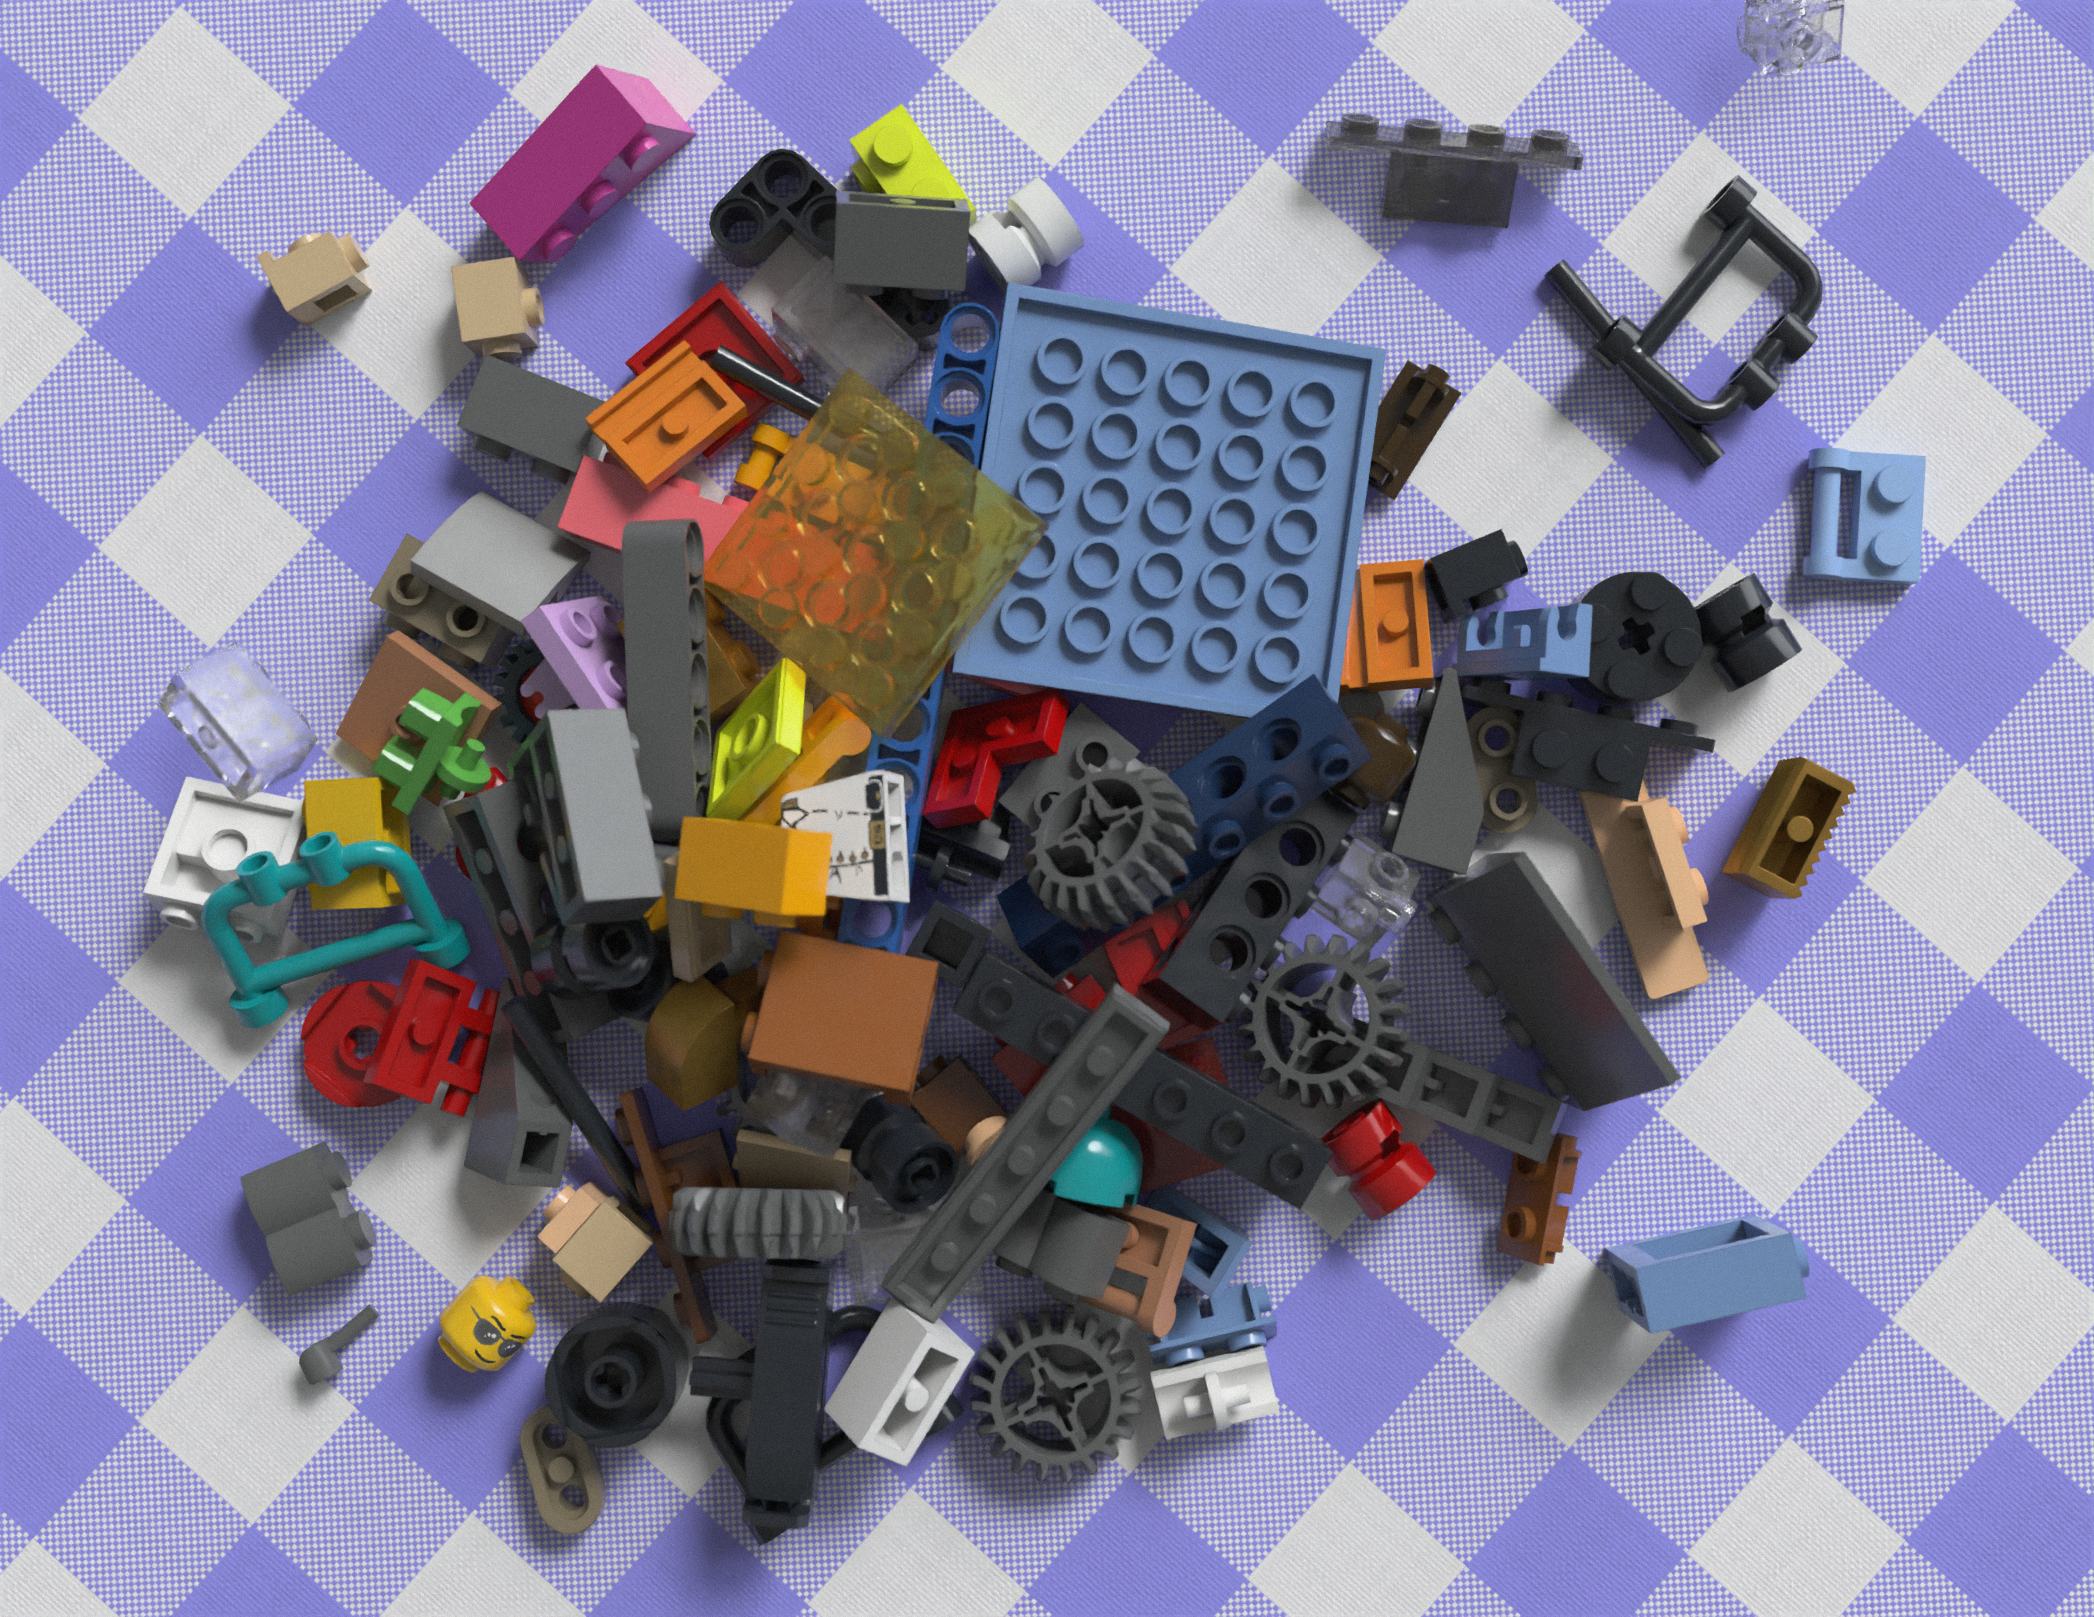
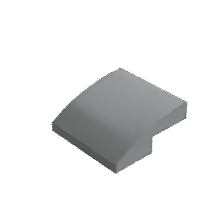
(498, 561)

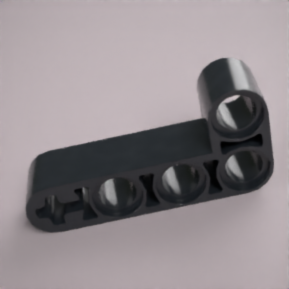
(800, 218)

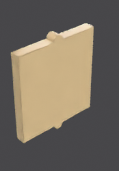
(776, 1164)

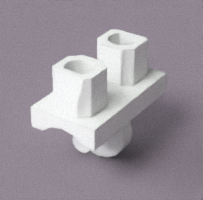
(1214, 1392)

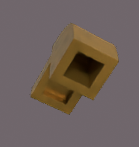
(697, 1035)

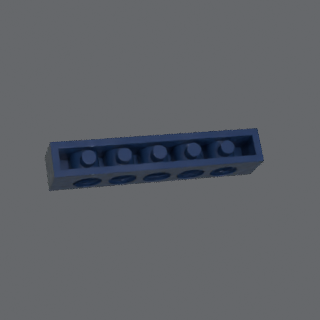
(1235, 795)

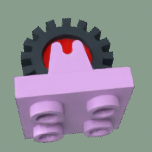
(567, 664)

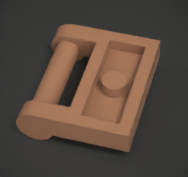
(1154, 1249)

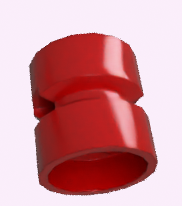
(1380, 1165)

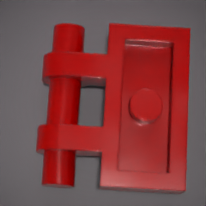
(422, 1033)

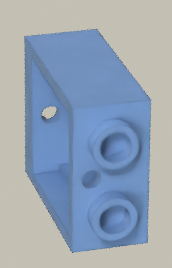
(1707, 1272)

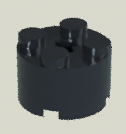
(1664, 631)
(597, 1403)

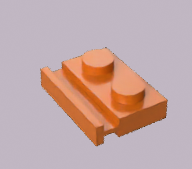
(666, 417)
(1388, 629)

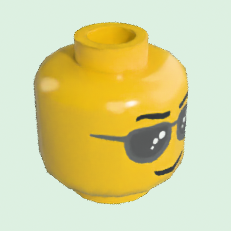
(487, 1323)

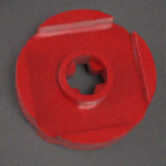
(331, 1044)

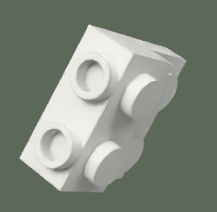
(206, 844)

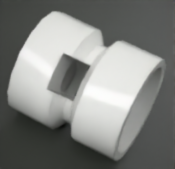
(1026, 236)

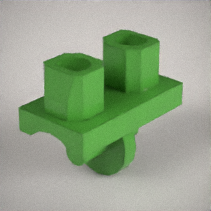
(418, 770)

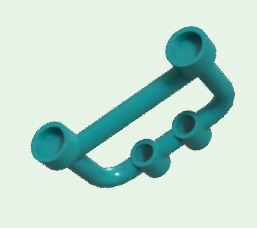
(325, 861)

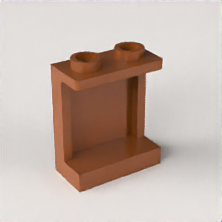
(842, 1014)

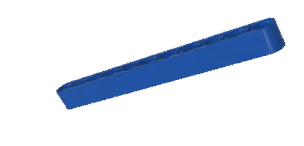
(951, 372)

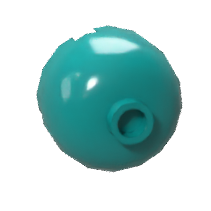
(1102, 1166)

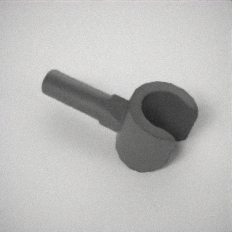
(321, 1359)

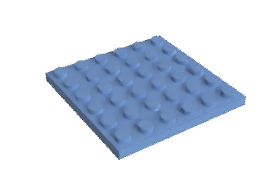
(1191, 497)

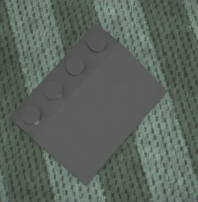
(1548, 983)

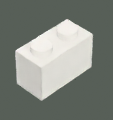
(898, 1382)

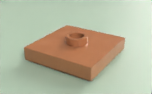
(389, 685)

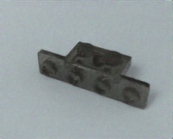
(1448, 172)

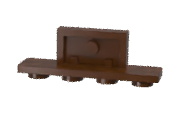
(664, 1171)

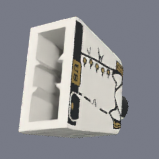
(867, 832)

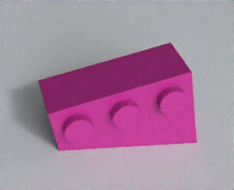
(580, 163)

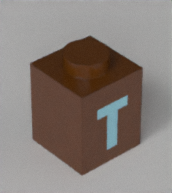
(955, 1099)

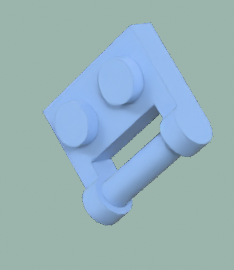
(1883, 517)

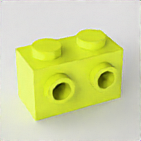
(899, 160)

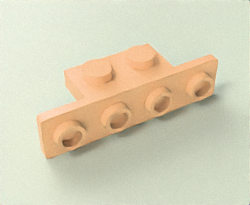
(1651, 887)

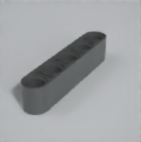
(668, 668)

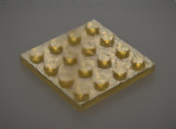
(871, 553)

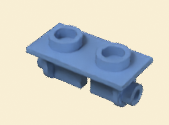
(1234, 1325)

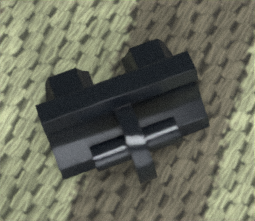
(960, 850)

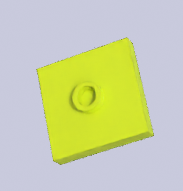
(757, 742)

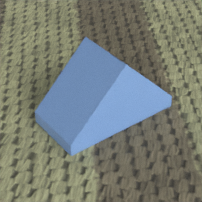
(1216, 1243)

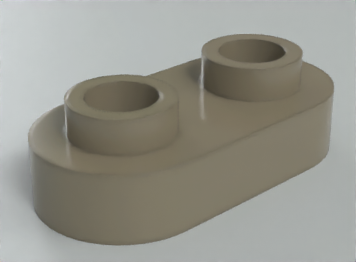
(1492, 770)
(558, 1465)

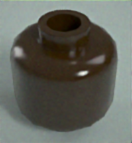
(1387, 770)

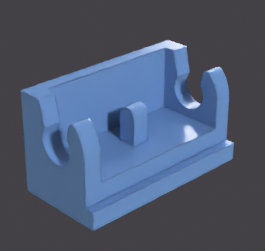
(1527, 644)

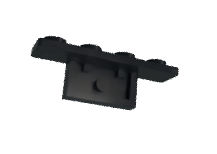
(1581, 748)

